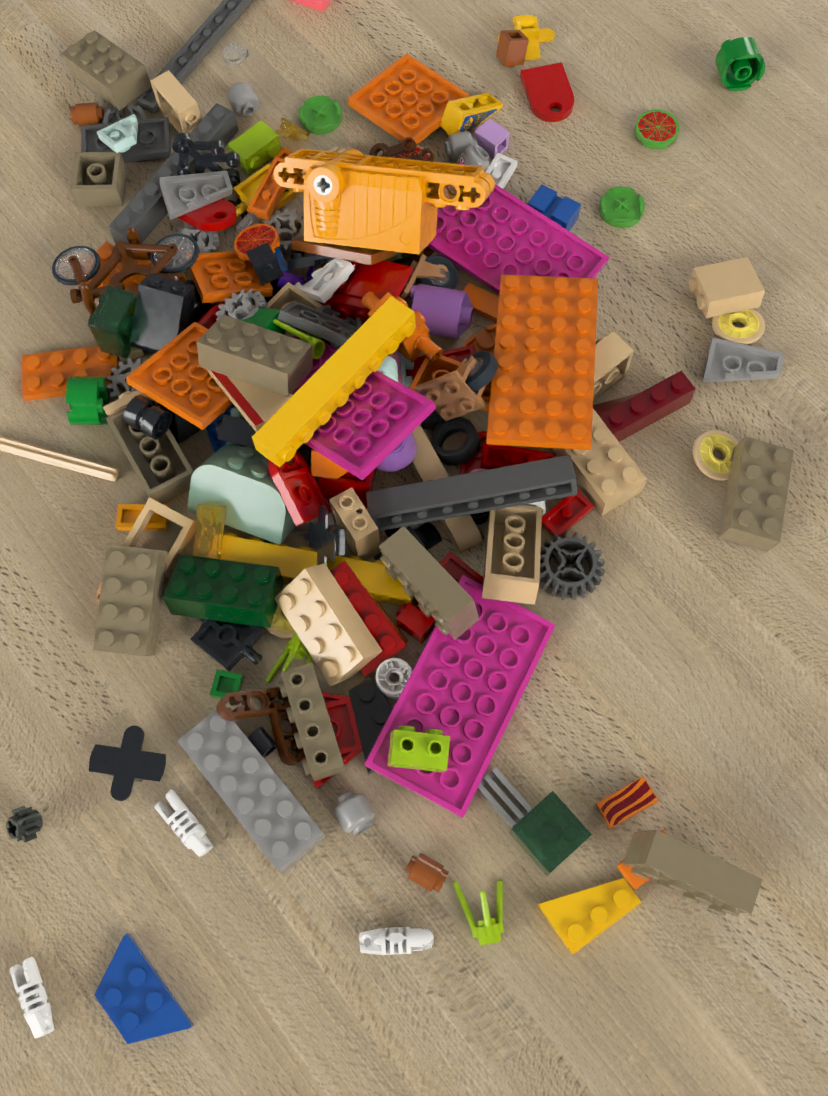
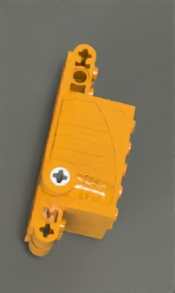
(378, 198)

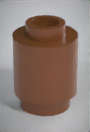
(87, 114)
(426, 872)

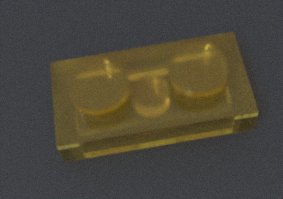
(209, 531)

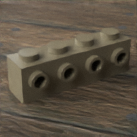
(312, 721)

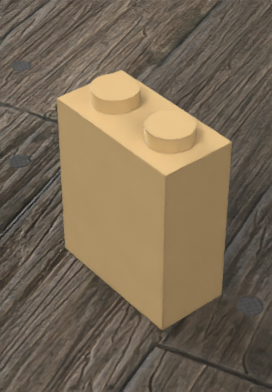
(726, 287)

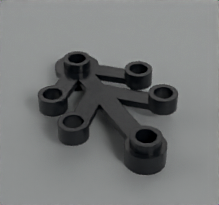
(185, 145)

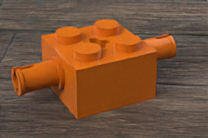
(418, 342)

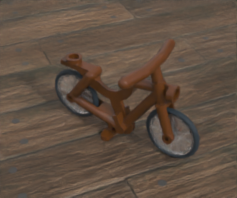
(82, 263)

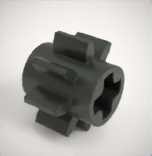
(24, 824)

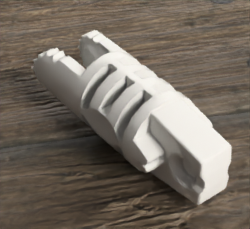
(184, 824)
(395, 940)
(32, 997)

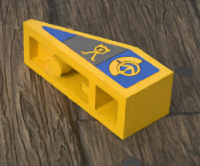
(469, 112)

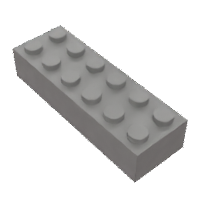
(252, 790)

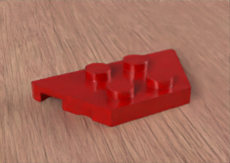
(344, 727)

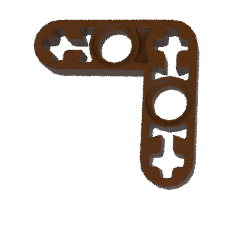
(275, 712)

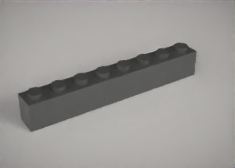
(148, 205)
(472, 493)

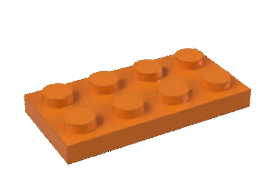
(47, 372)

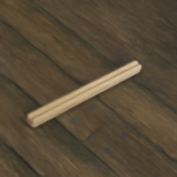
(59, 459)

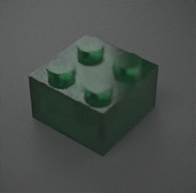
(113, 321)
(549, 833)

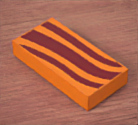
(626, 802)

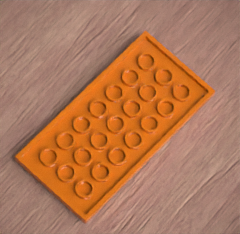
(544, 363)

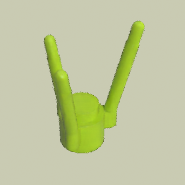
(318, 345)
(295, 649)
(488, 929)

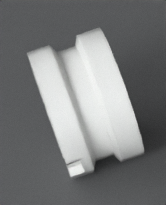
(386, 671)

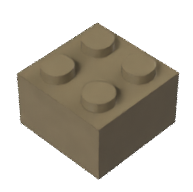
(99, 179)

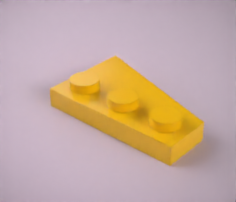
(589, 912)

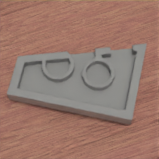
(193, 191)
(740, 362)

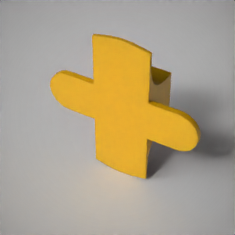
(529, 27)

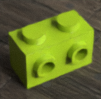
(255, 146)
(418, 750)

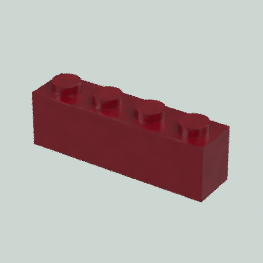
(639, 410)

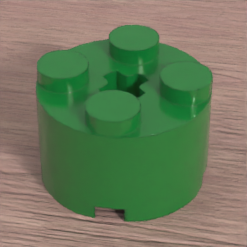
(739, 63)
(86, 400)

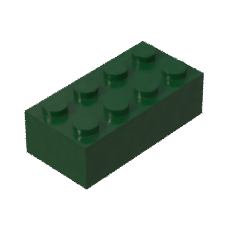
(224, 590)

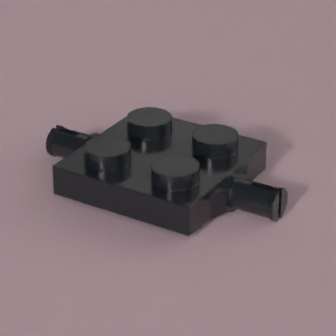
(228, 641)

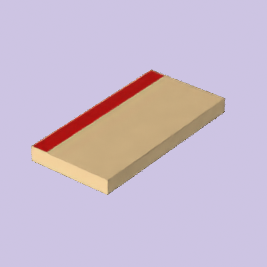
(252, 401)

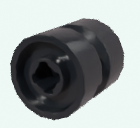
(147, 417)

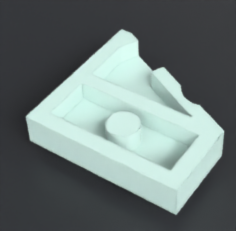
(121, 134)

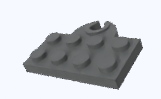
(152, 136)
(320, 322)

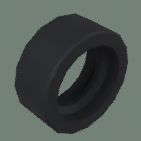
(463, 453)

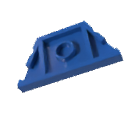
(138, 997)

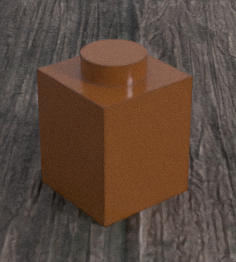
(512, 48)

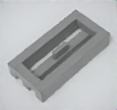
(522, 802)

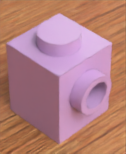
(492, 138)

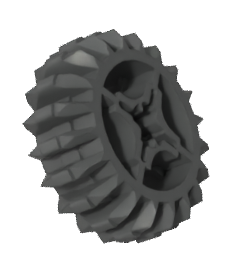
(582, 582)

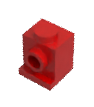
(415, 622)

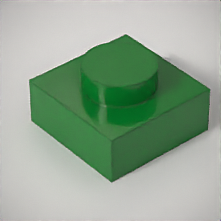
(225, 682)

